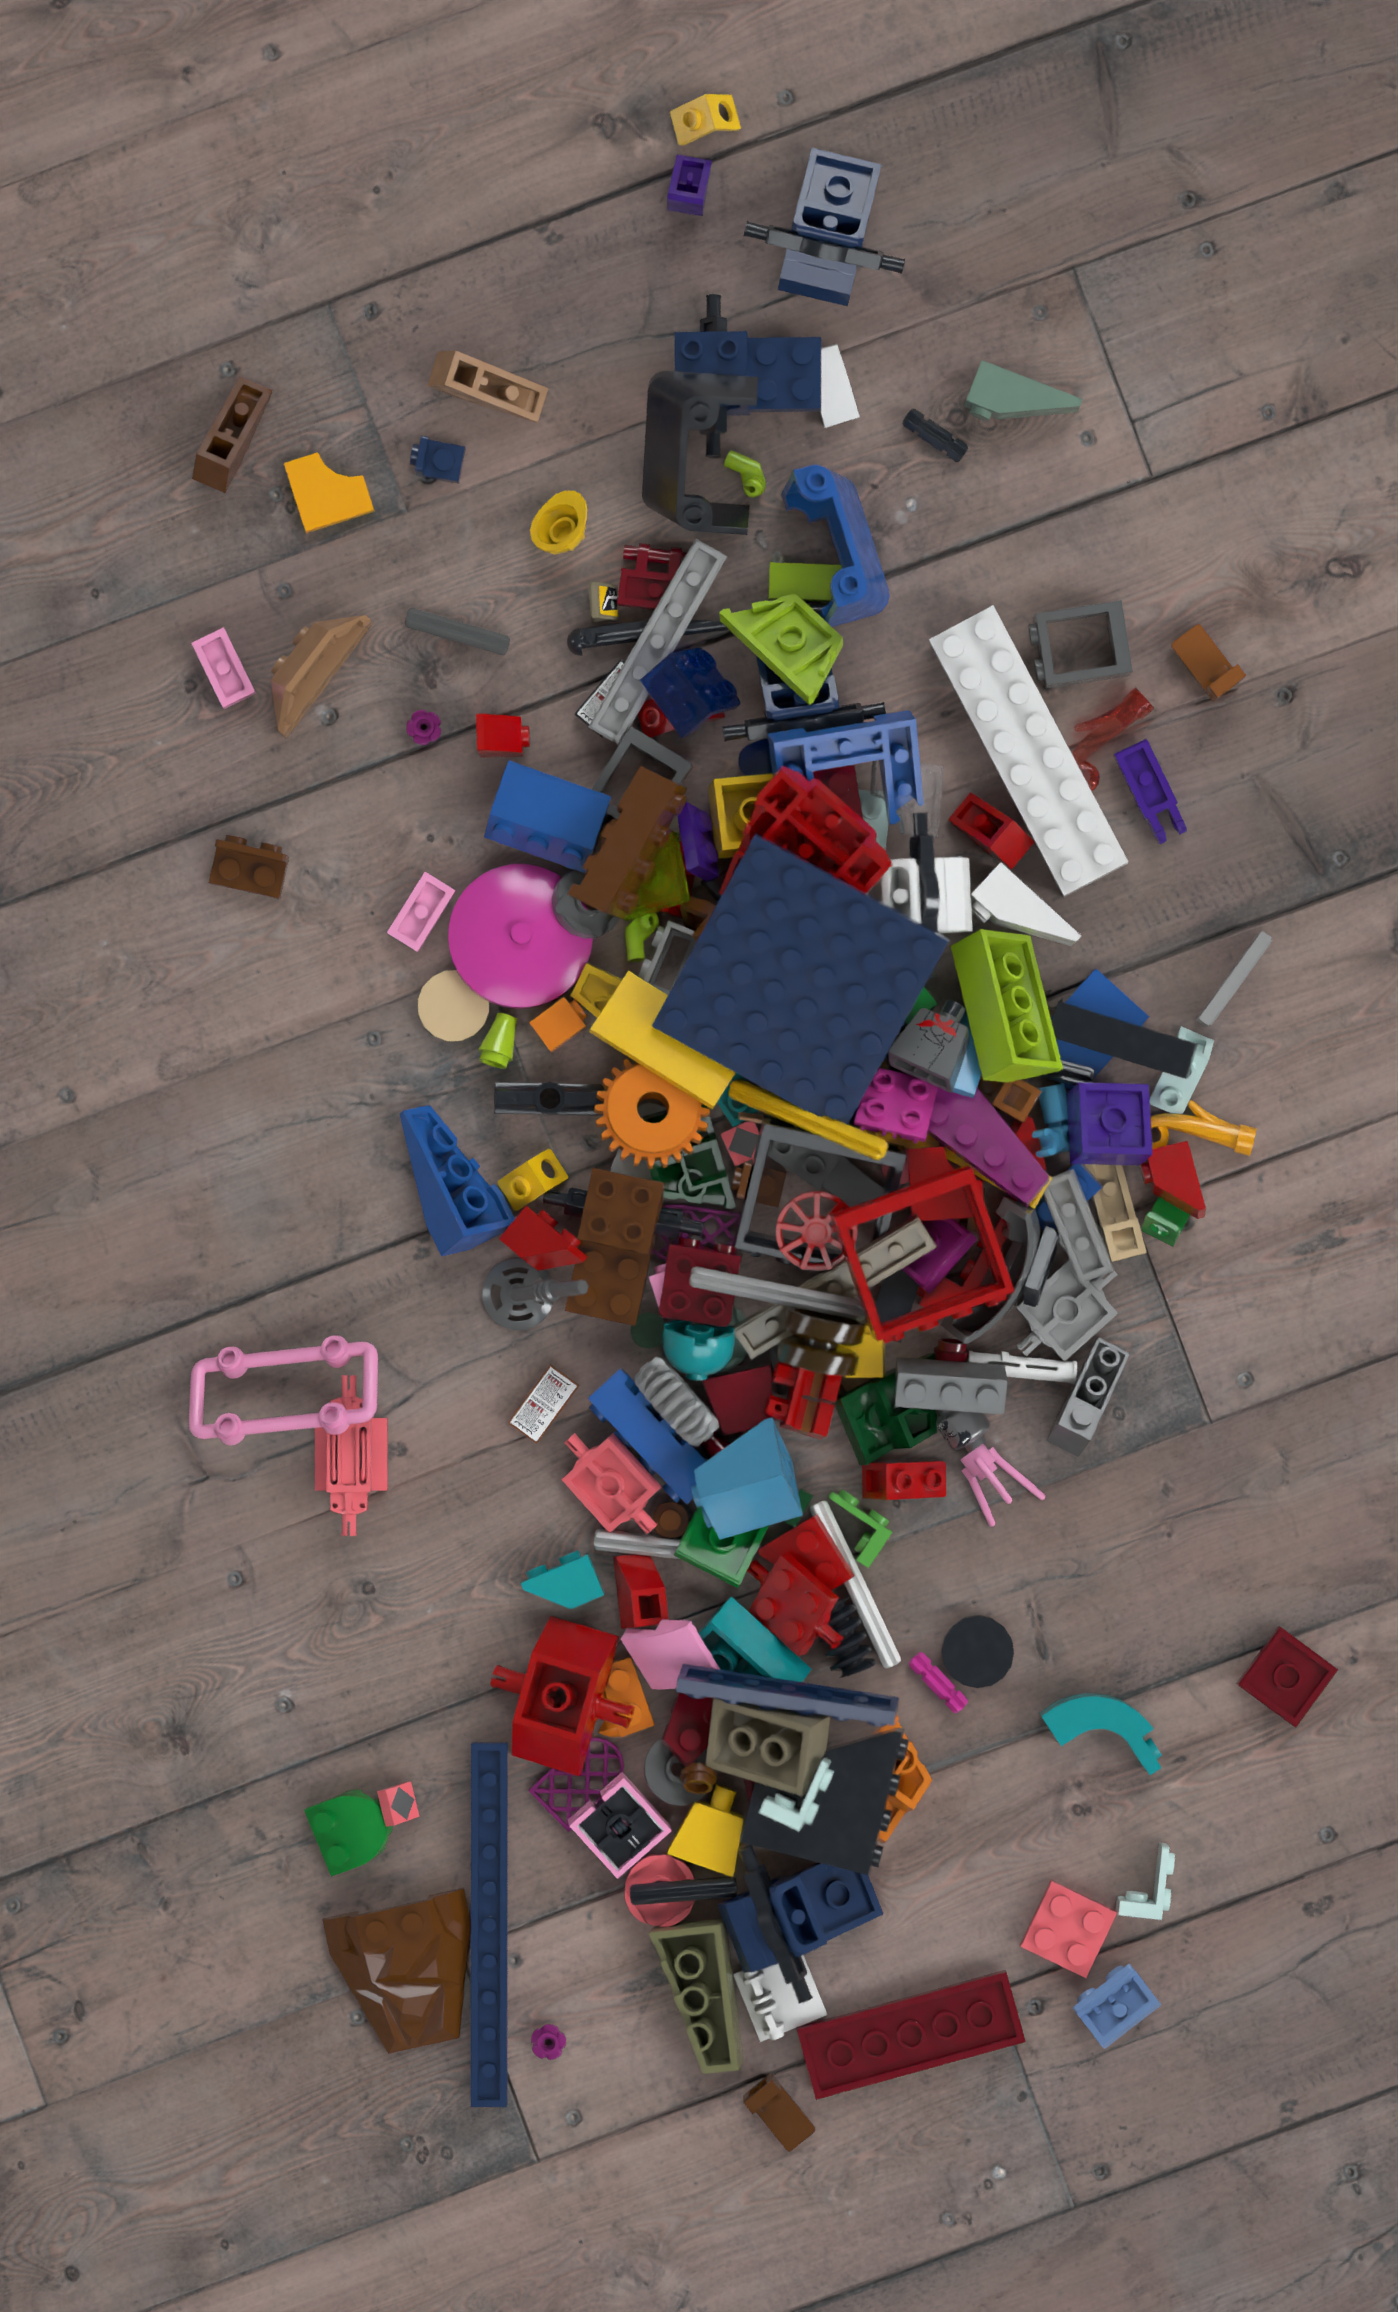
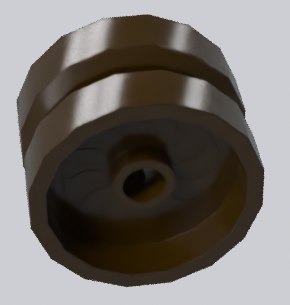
(820, 1347)

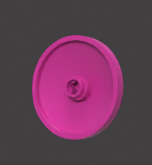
(511, 941)

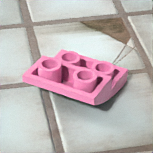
(665, 1650)

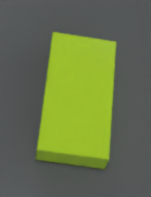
(808, 581)

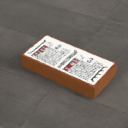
(543, 1404)

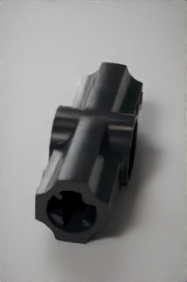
(524, 1098)

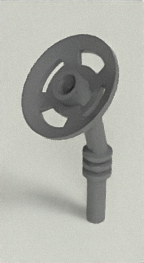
(542, 1291)

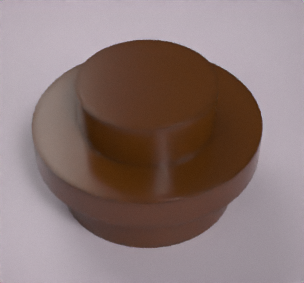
(671, 1519)
(698, 1778)

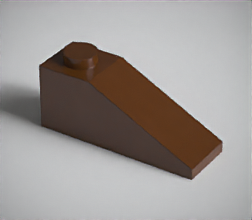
(230, 435)

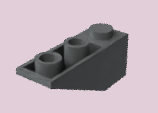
(1088, 1397)

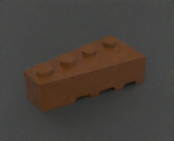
(630, 844)

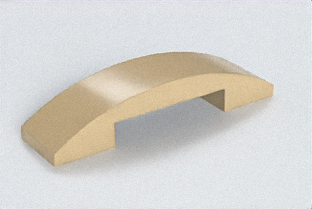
(1116, 1213)

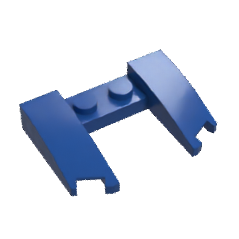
(888, 738)

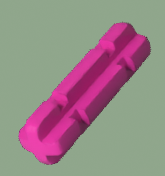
(938, 1682)

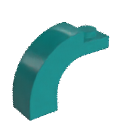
(1092, 1711)

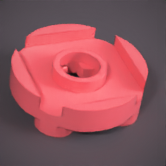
(665, 1869)

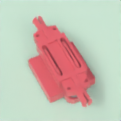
(352, 1461)

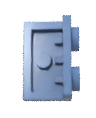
(1116, 2005)

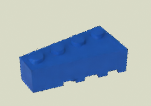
(648, 1433)

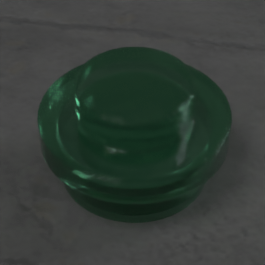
(648, 1330)

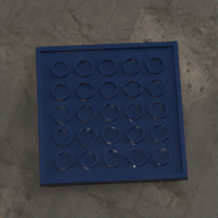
(800, 981)

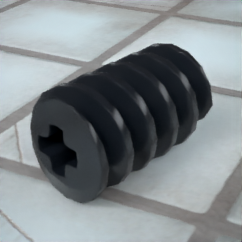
(849, 1652)

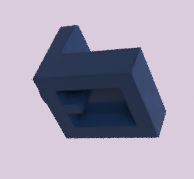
(437, 460)

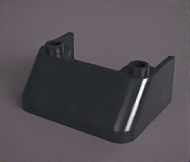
(674, 405)

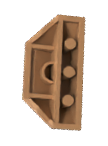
(312, 665)

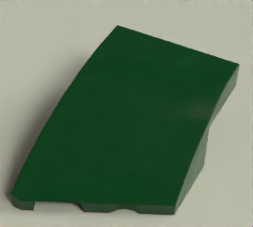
(698, 1175)
(876, 1424)

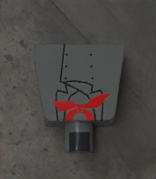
(933, 1046)

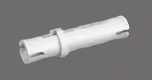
(1029, 1367)

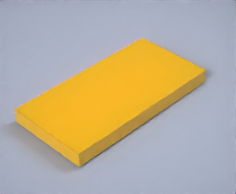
(628, 1028)

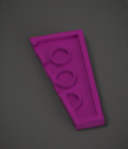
(986, 1143)

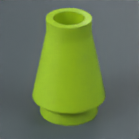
(499, 1042)

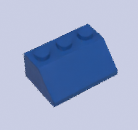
(547, 816)

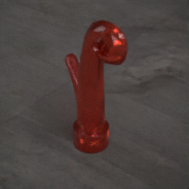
(1107, 727)

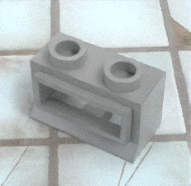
(662, 942)

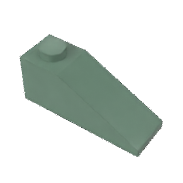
(1010, 395)

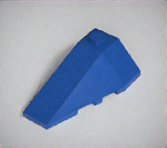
(454, 1196)

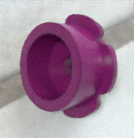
(432, 732)
(550, 2032)

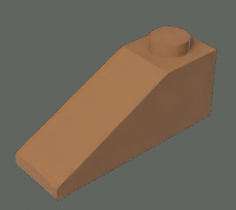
(487, 385)

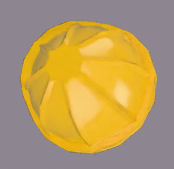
(560, 523)

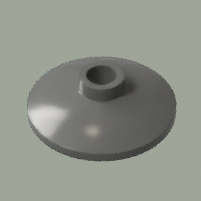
(662, 1781)

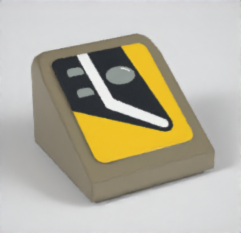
(603, 602)

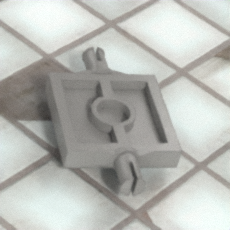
(1067, 1312)

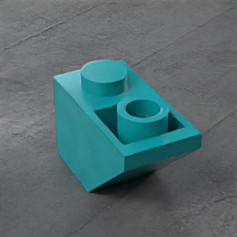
(566, 1584)

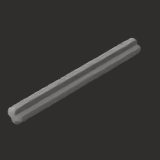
(776, 1293)

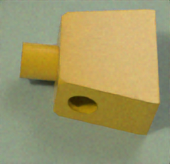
(710, 1833)

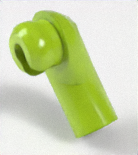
(750, 472)
(637, 933)

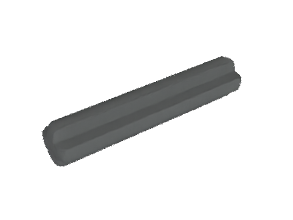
(457, 631)

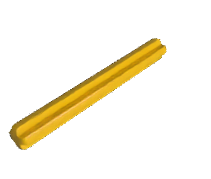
(822, 1126)

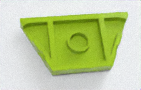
(789, 641)

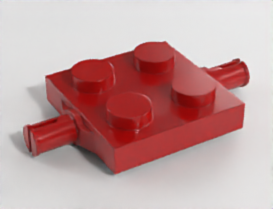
(794, 1604)

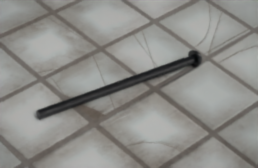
(630, 632)

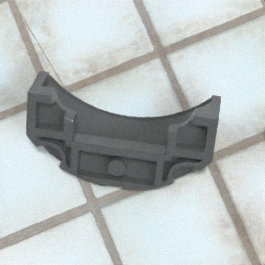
(1025, 1232)

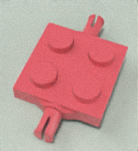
(611, 1483)

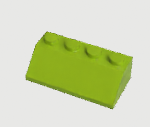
(1006, 1006)

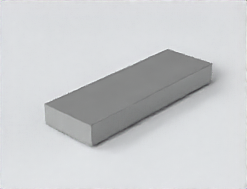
(1234, 979)
(1077, 1227)

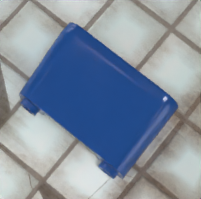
(860, 585)

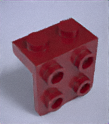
(695, 1304)

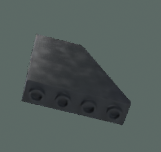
(848, 1811)

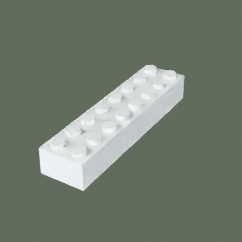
(1028, 751)

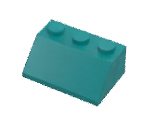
(748, 1647)

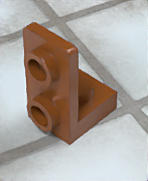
(1207, 662)

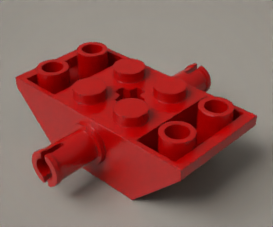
(569, 1660)

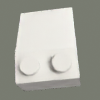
(1015, 906)

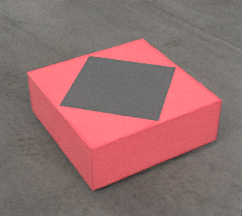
(741, 1142)
(398, 1803)

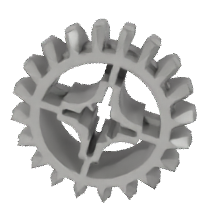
(676, 1401)

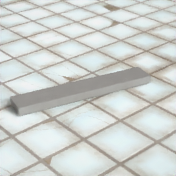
(657, 640)

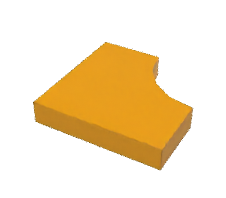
(324, 495)

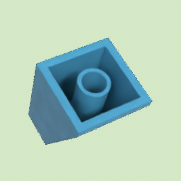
(748, 1483)

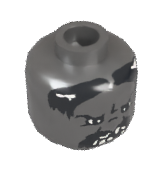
(963, 1428)

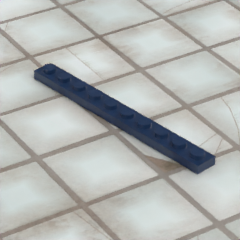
(489, 1924)

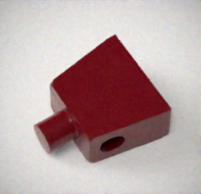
(740, 1398)

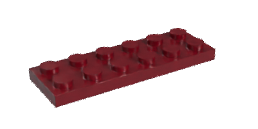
(910, 2034)

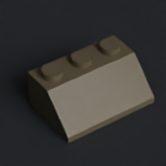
(767, 1744)

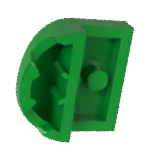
(348, 1830)

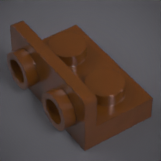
(249, 868)

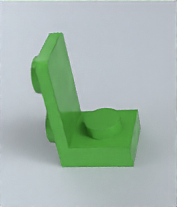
(869, 1544)

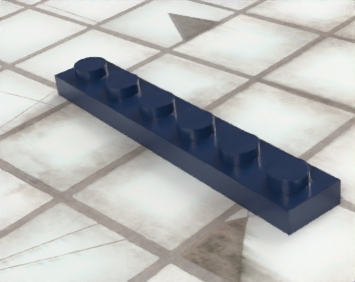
(793, 1695)

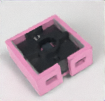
(634, 1822)

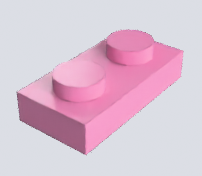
(223, 668)
(421, 911)

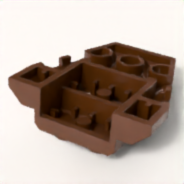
(406, 1967)

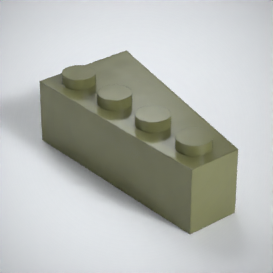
(703, 1988)

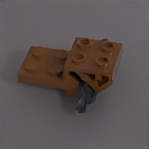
(619, 1237)

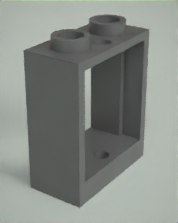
(1118, 643)
(650, 749)

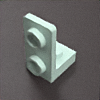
(1174, 1092)
(783, 1808)
(1137, 1903)

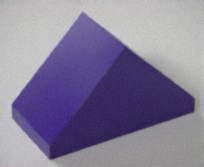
(689, 185)

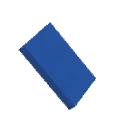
(1103, 997)

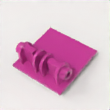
(897, 1105)

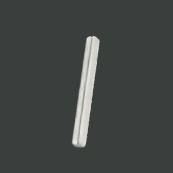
(859, 1592)

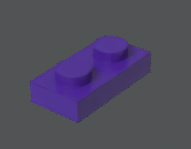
(697, 842)

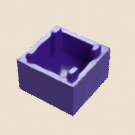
(1109, 1124)

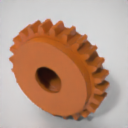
(641, 1138)

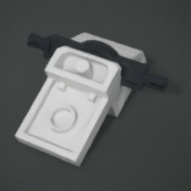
(928, 887)

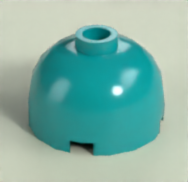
(697, 1347)

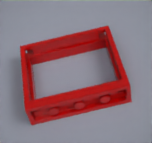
(955, 1306)

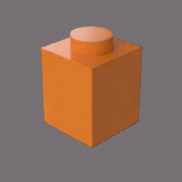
(559, 1023)

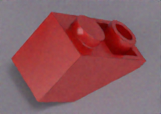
(539, 1243)
(639, 1591)

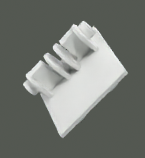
(774, 2003)

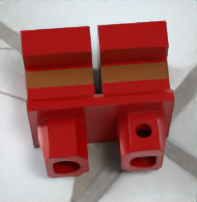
(798, 1413)

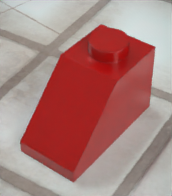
(501, 736)
(991, 830)
(1175, 1178)

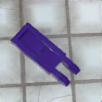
(1149, 787)

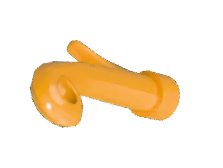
(1206, 1127)

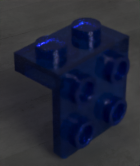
(690, 689)

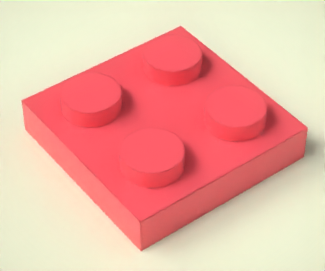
(1068, 1928)

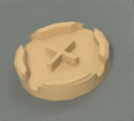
(451, 1008)

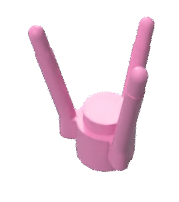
(981, 1464)

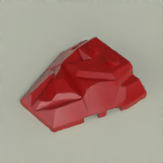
(815, 827)

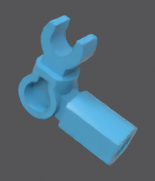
(1054, 1111)

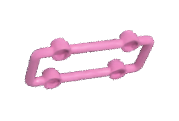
(332, 1416)

